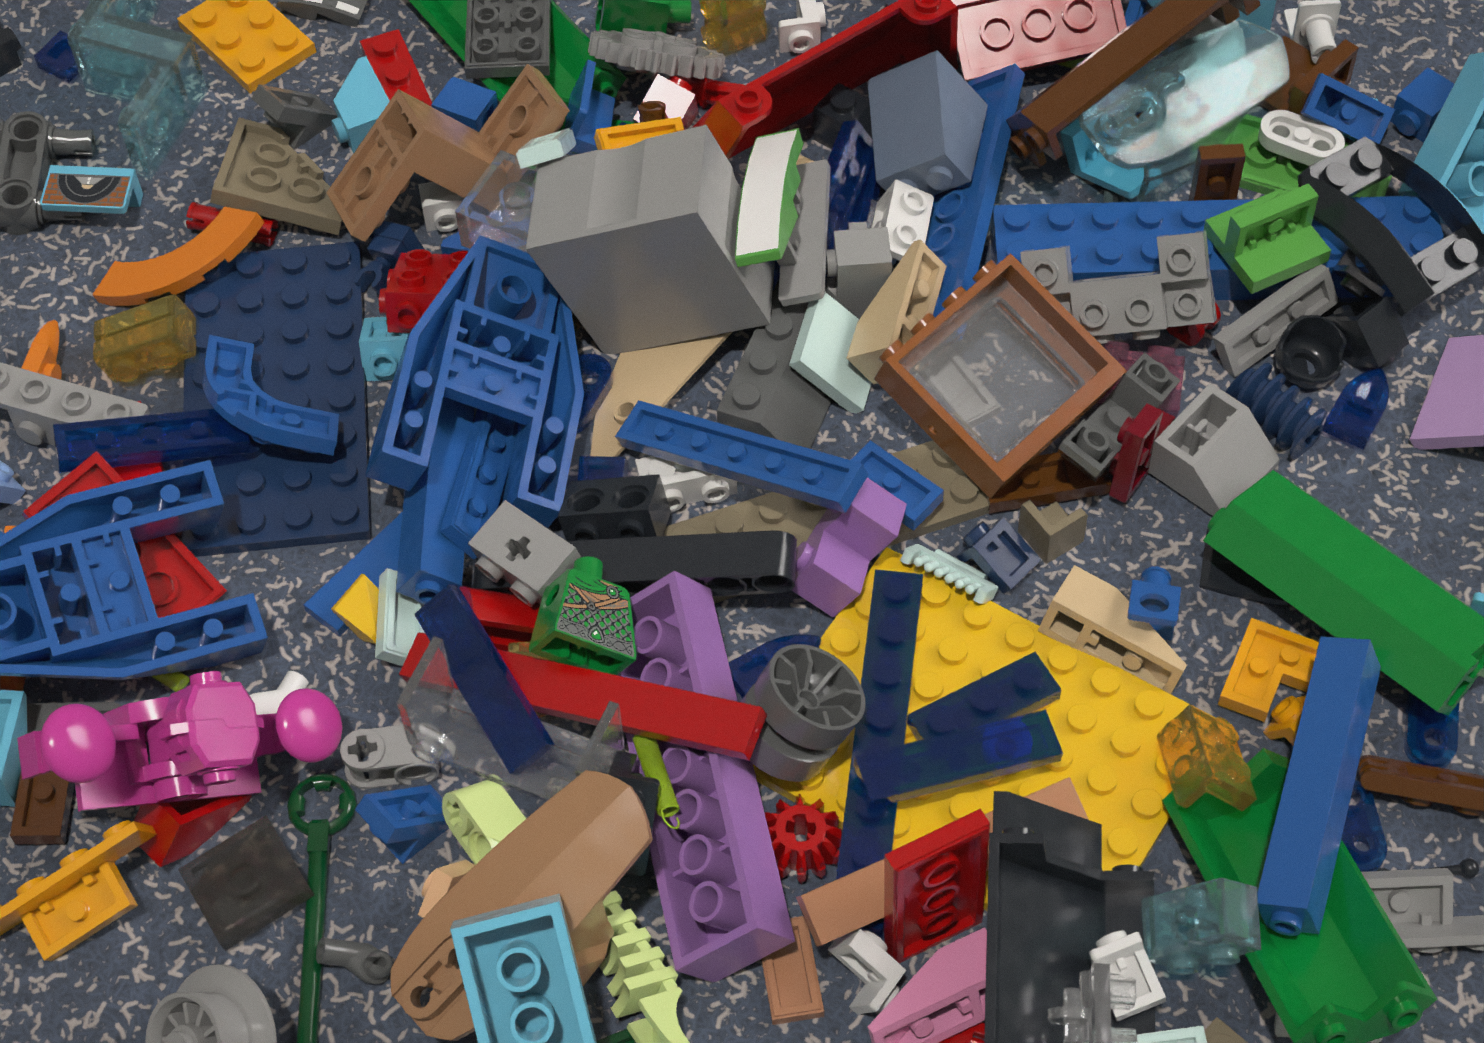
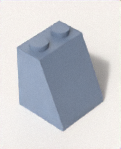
(925, 125)

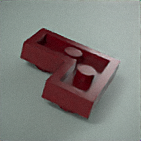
(1134, 457)

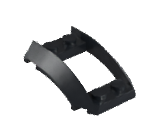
(1408, 278)

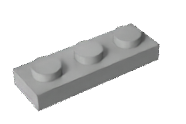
(1260, 328)

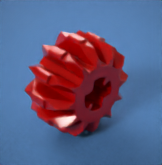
(820, 833)

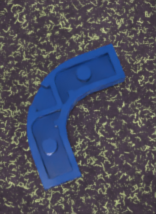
(241, 402)

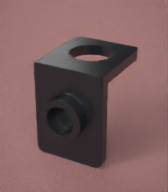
(1355, 280)

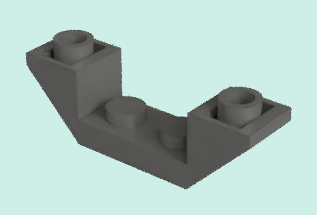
(1094, 440)

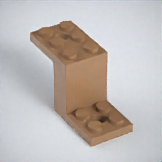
(439, 148)

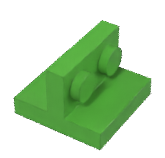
(1270, 237)

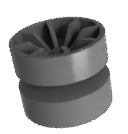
(809, 710)

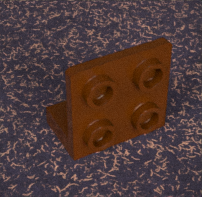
(1303, 73)

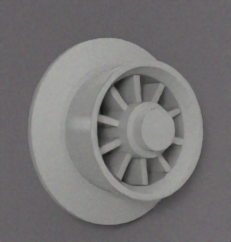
(213, 1007)

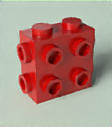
(414, 286)

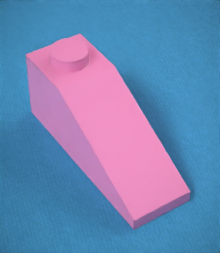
(940, 997)

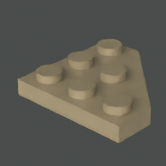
(274, 180)

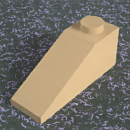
(897, 307)
(1095, 621)

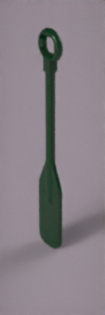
(318, 849)

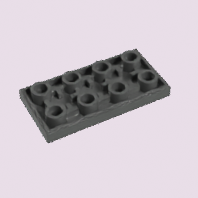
(507, 37)

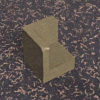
(1051, 529)

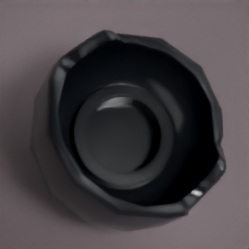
(1311, 340)

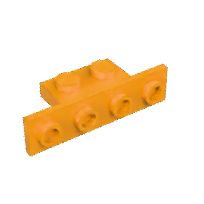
(78, 896)

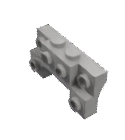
(1133, 302)

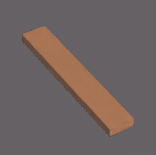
(859, 896)

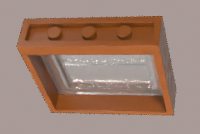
(998, 373)

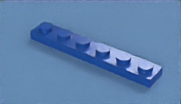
(743, 456)

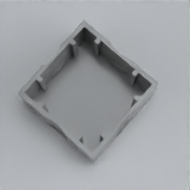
(648, 242)

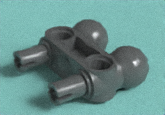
(25, 158)

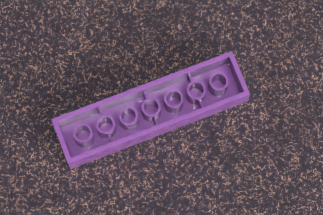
(719, 866)

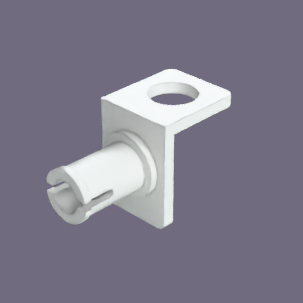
(1314, 24)

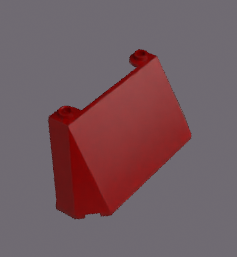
(850, 57)

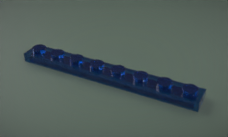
(886, 688)

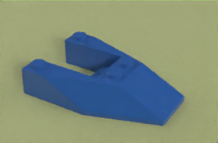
(499, 345)
(80, 597)

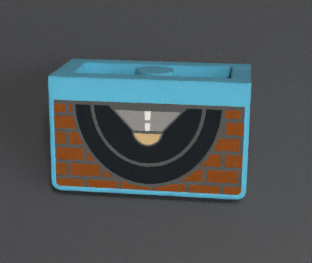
(91, 189)

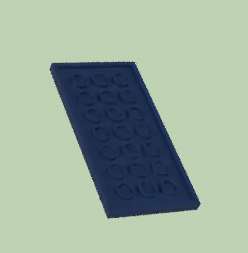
(305, 335)

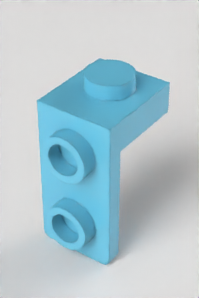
(1090, 164)

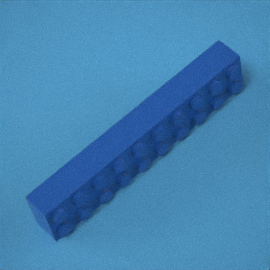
(1124, 235)

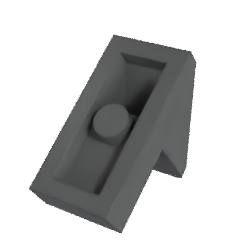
(295, 112)

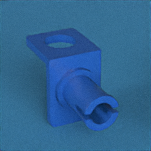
(1155, 601)

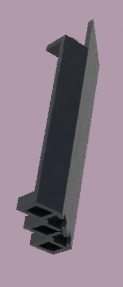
(1048, 913)

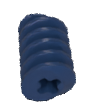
(1278, 410)

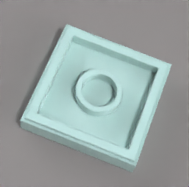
(823, 351)

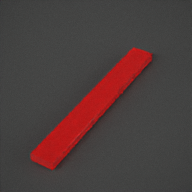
(645, 707)

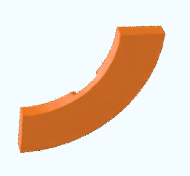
(182, 268)

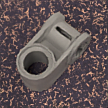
(389, 758)

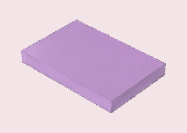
(1455, 401)

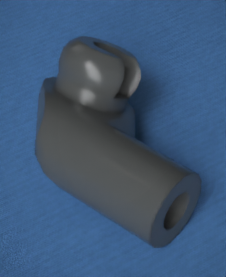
(359, 958)

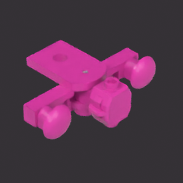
(198, 742)

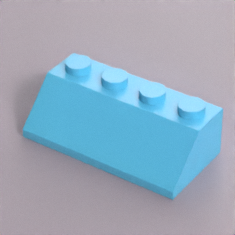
(1456, 142)

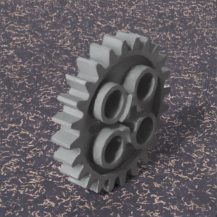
(656, 54)

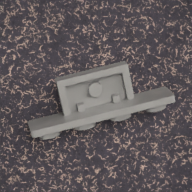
(805, 255)
(41, 401)
(1422, 909)

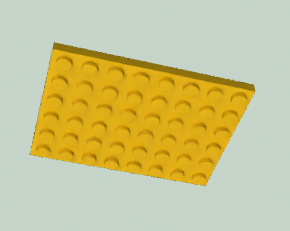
(1102, 720)

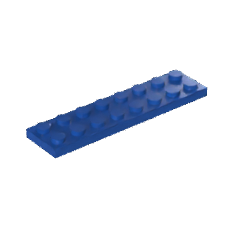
(963, 213)

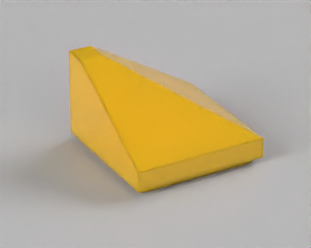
(359, 608)

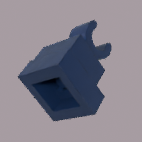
(385, 248)

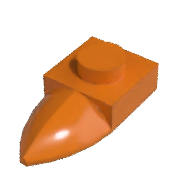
(44, 352)

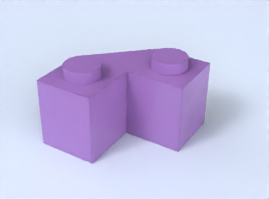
(839, 549)

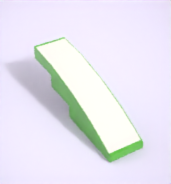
(767, 198)

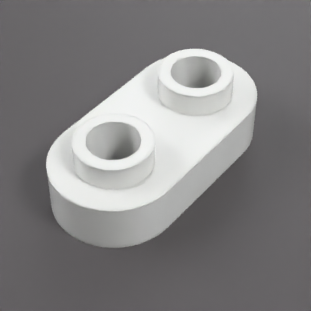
(1298, 137)

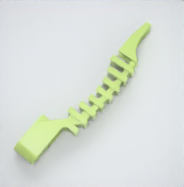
(486, 815)

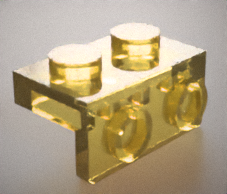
(1205, 757)

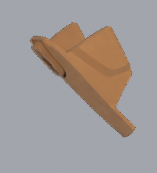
(568, 846)

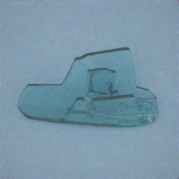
(1188, 100)

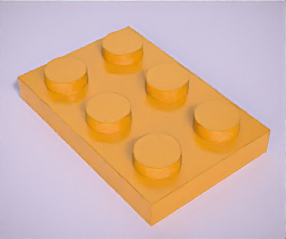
(247, 39)

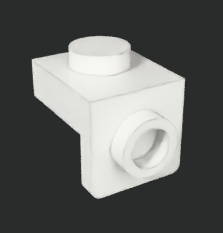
(804, 31)
(1129, 958)
(868, 960)

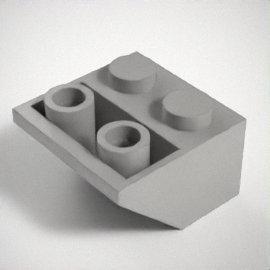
(1212, 451)

